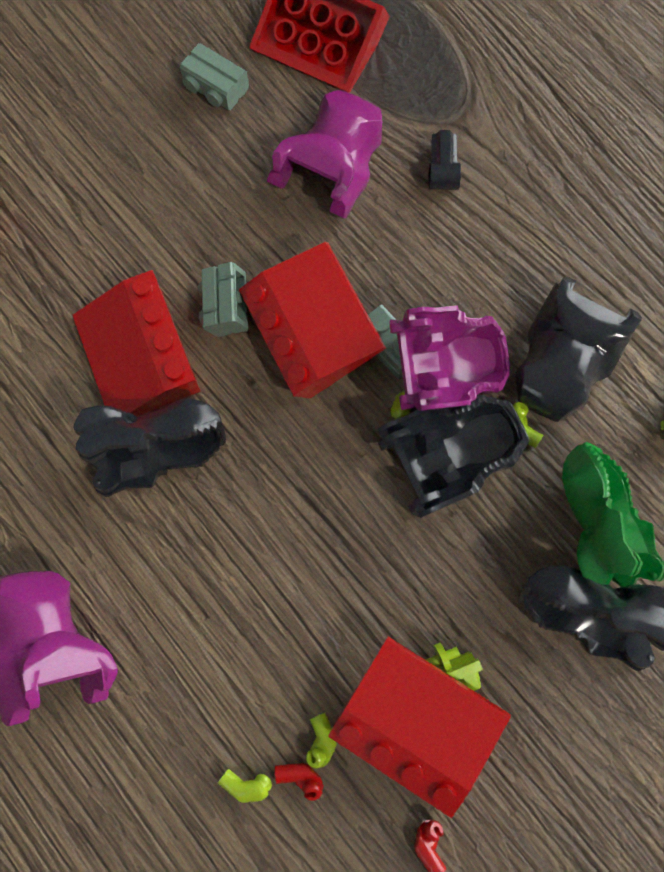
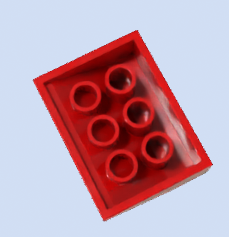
(321, 37)
(311, 320)
(135, 347)
(420, 727)

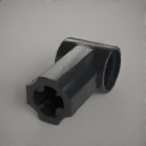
(443, 168)

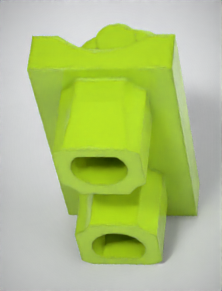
(460, 667)

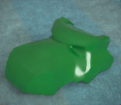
(614, 538)

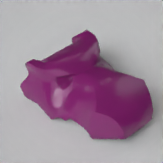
(334, 147)
(449, 357)
(44, 646)

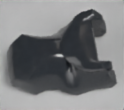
(570, 351)
(140, 449)
(454, 449)
(608, 620)

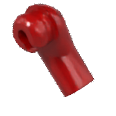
(303, 776)
(426, 845)

